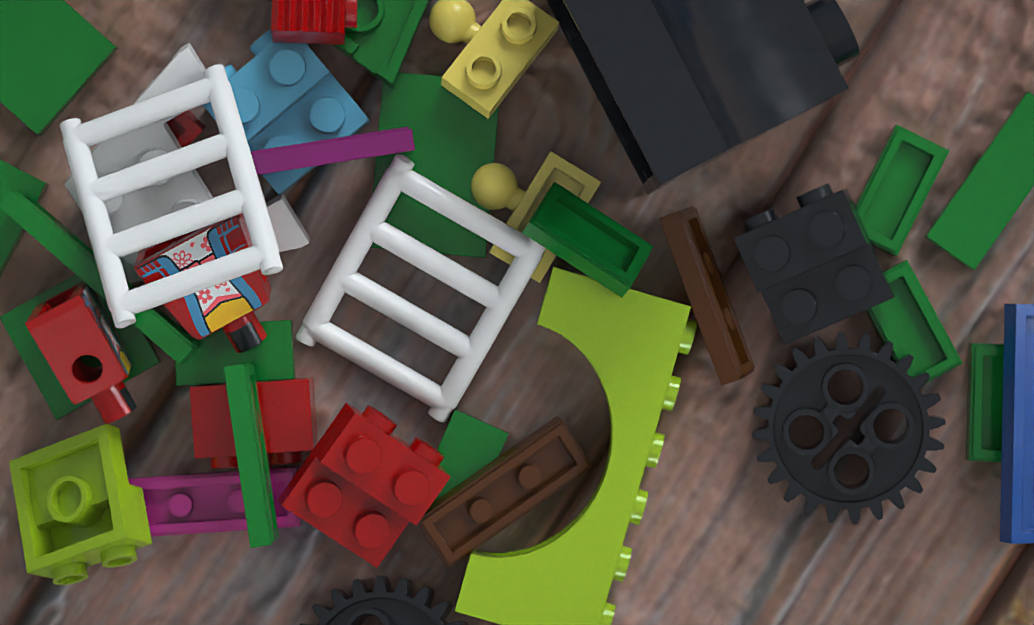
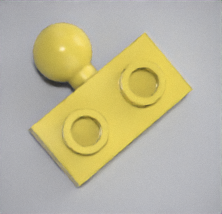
(494, 52)
(497, 187)

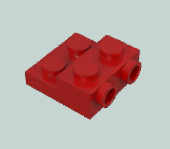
(365, 483)

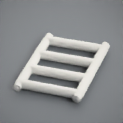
(95, 191)
(345, 279)

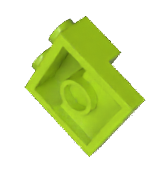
(78, 506)

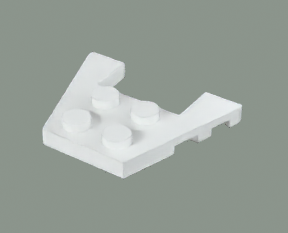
(176, 191)

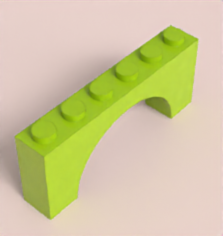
(633, 352)

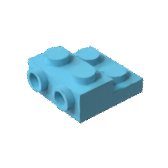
(290, 100)

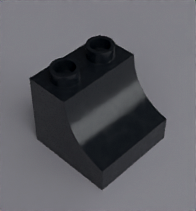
(704, 73)

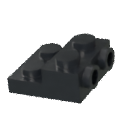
(813, 263)

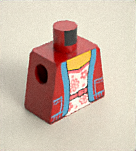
(220, 306)
(76, 326)

